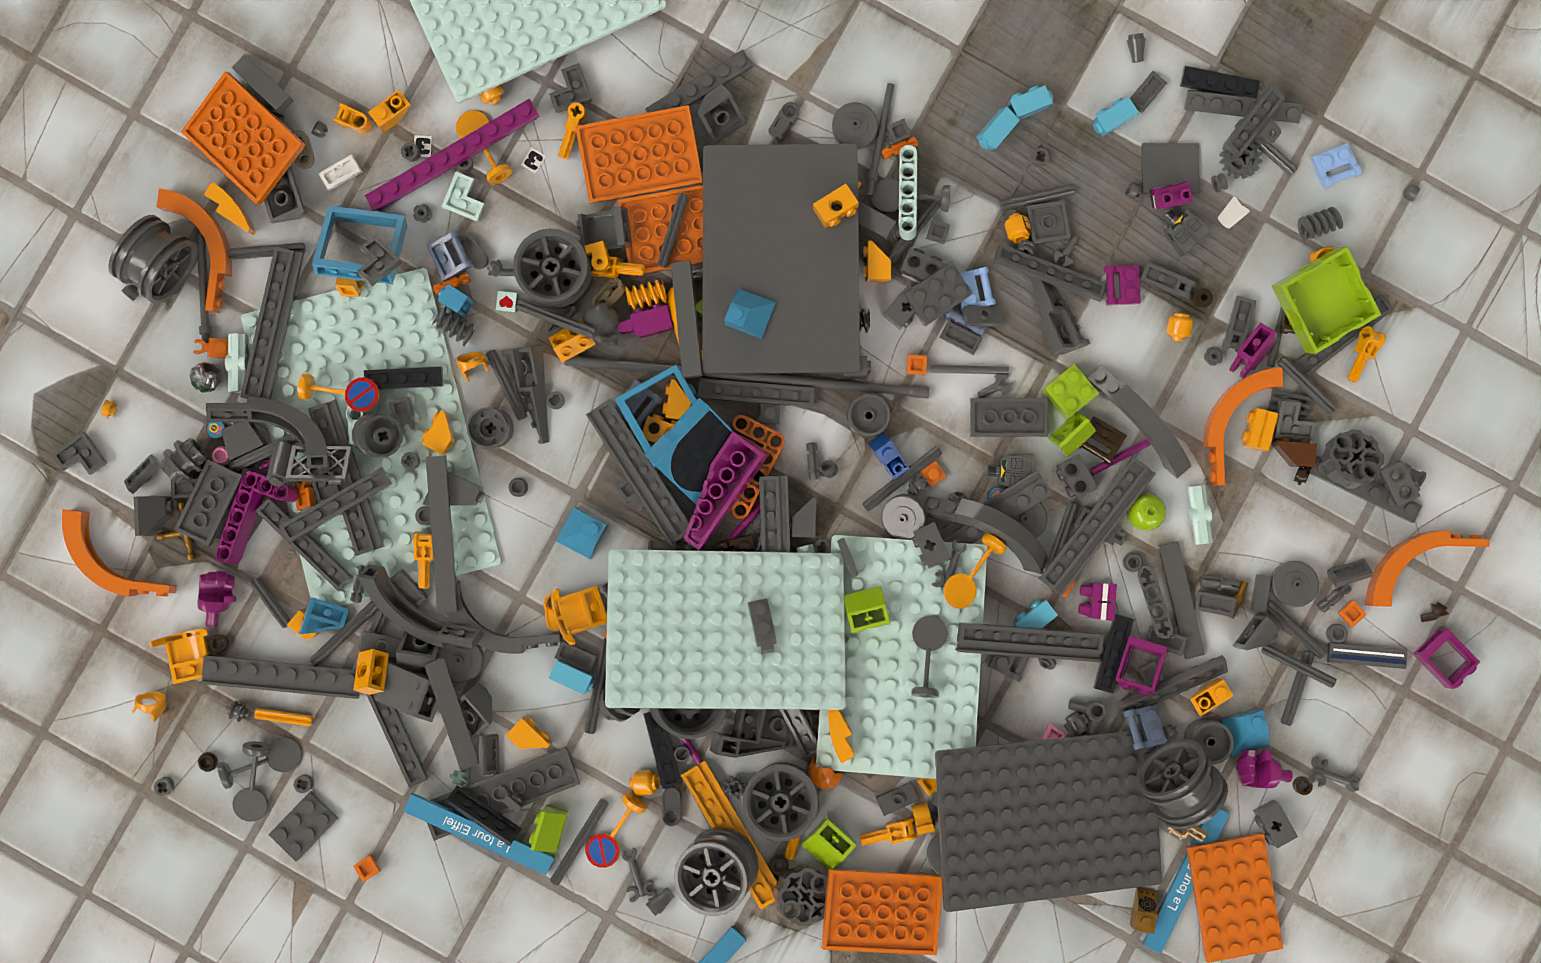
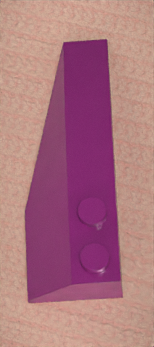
(725, 483)

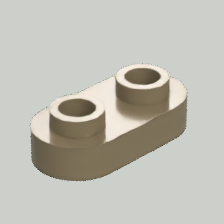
(306, 152)
(609, 292)

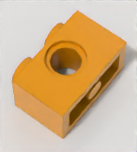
(840, 196)
(371, 671)

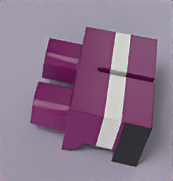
(1171, 195)
(1097, 609)

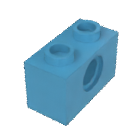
(455, 300)

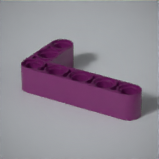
(243, 513)

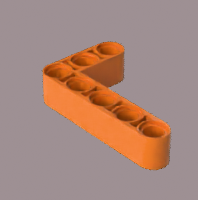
(765, 468)

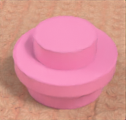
(220, 456)

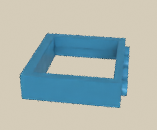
(347, 269)
(688, 389)

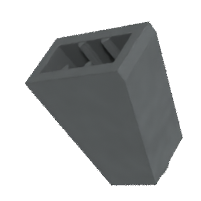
(462, 492)

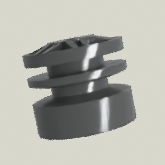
(479, 430)

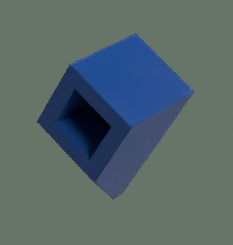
(888, 455)

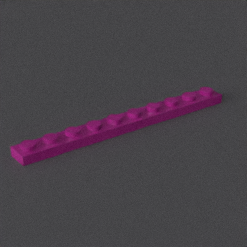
(452, 156)

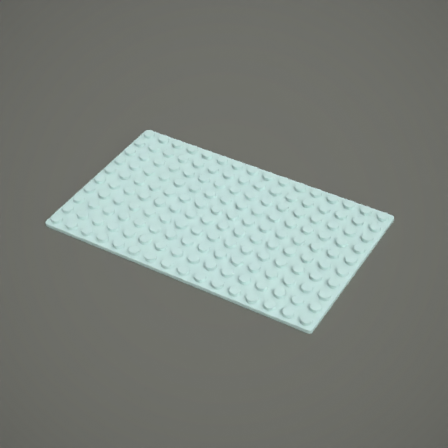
(379, 330)

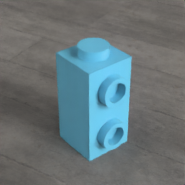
(1030, 103)
(1113, 118)
(997, 128)
(1037, 617)
(572, 677)

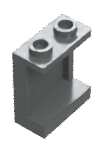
(605, 226)

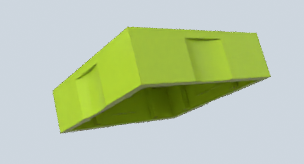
(1326, 300)

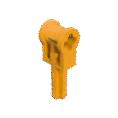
(570, 133)
(620, 268)
(1367, 348)
(423, 553)
(894, 831)

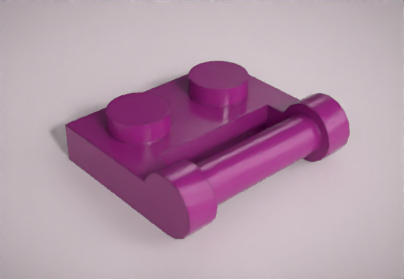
(1128, 285)

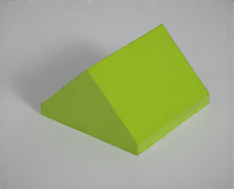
(1072, 434)

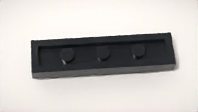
(1218, 82)
(406, 377)
(1113, 653)
(662, 753)
(483, 815)

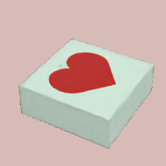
(506, 301)

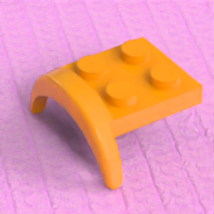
(578, 612)
(185, 653)

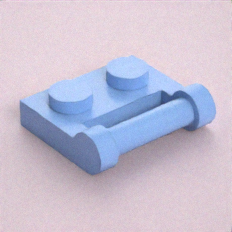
(1332, 160)
(974, 300)

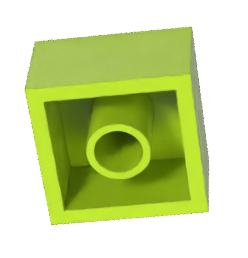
(1069, 391)

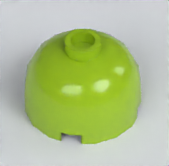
(1147, 512)

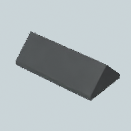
(284, 200)

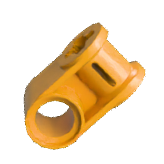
(349, 118)

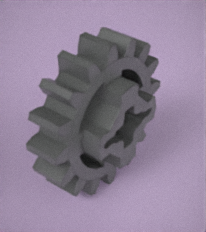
(1241, 165)

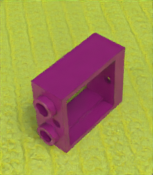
(1434, 643)
(1147, 647)

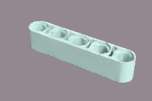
(905, 184)

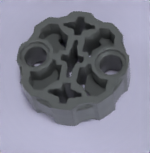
(1367, 459)
(801, 915)

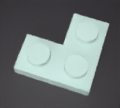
(458, 200)

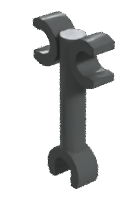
(951, 567)
(1320, 773)
(640, 889)

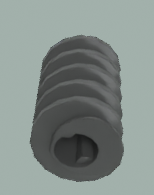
(1319, 221)
(454, 326)

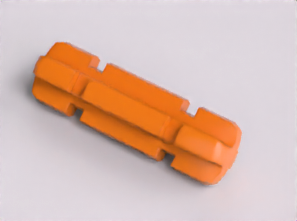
(895, 148)
(454, 282)

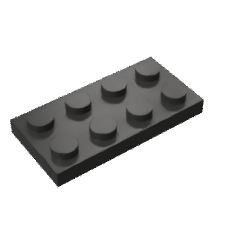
(1008, 417)
(209, 503)

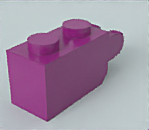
(647, 322)
(1254, 349)

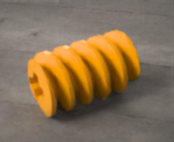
(646, 294)

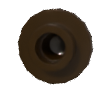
(1437, 611)

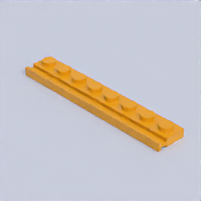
(721, 813)

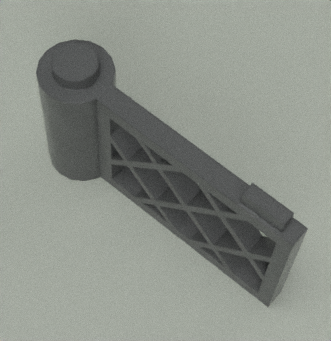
(283, 464)

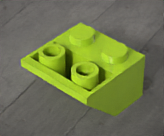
(866, 609)
(549, 829)
(829, 843)

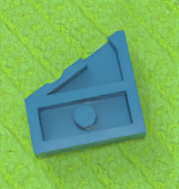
(322, 617)

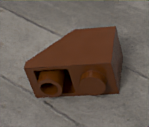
(1296, 453)

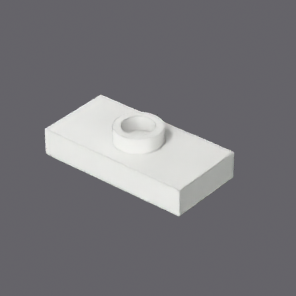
(340, 172)

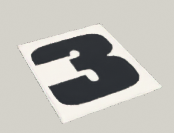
(423, 144)
(533, 160)

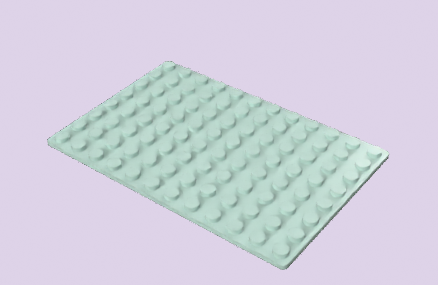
(498, 40)
(688, 638)
(883, 664)

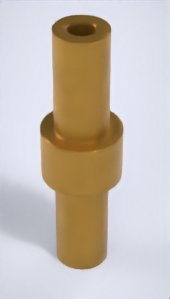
(1239, 594)

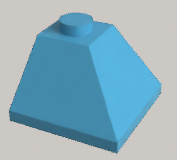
(749, 313)
(581, 533)
(1248, 730)

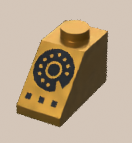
(1144, 910)

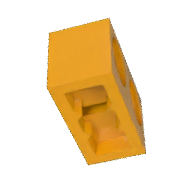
(568, 343)
(664, 427)

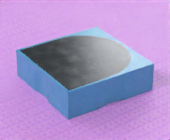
(690, 448)

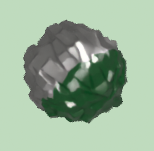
(205, 377)

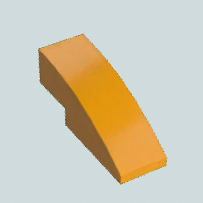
(229, 207)
(839, 731)

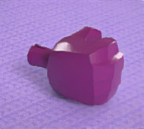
(215, 595)
(1260, 770)

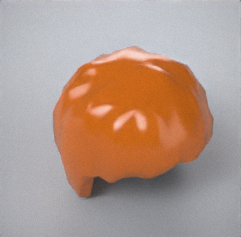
(823, 777)

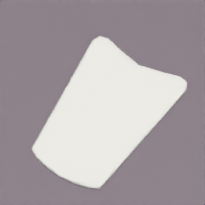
(1232, 213)

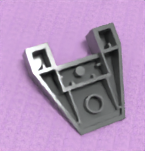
(753, 733)

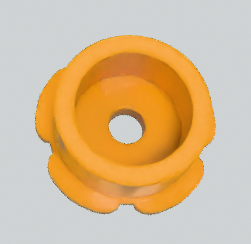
(108, 408)

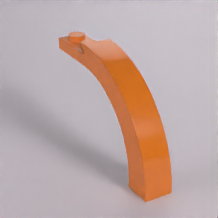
(214, 236)
(1222, 411)
(80, 547)
(1391, 565)

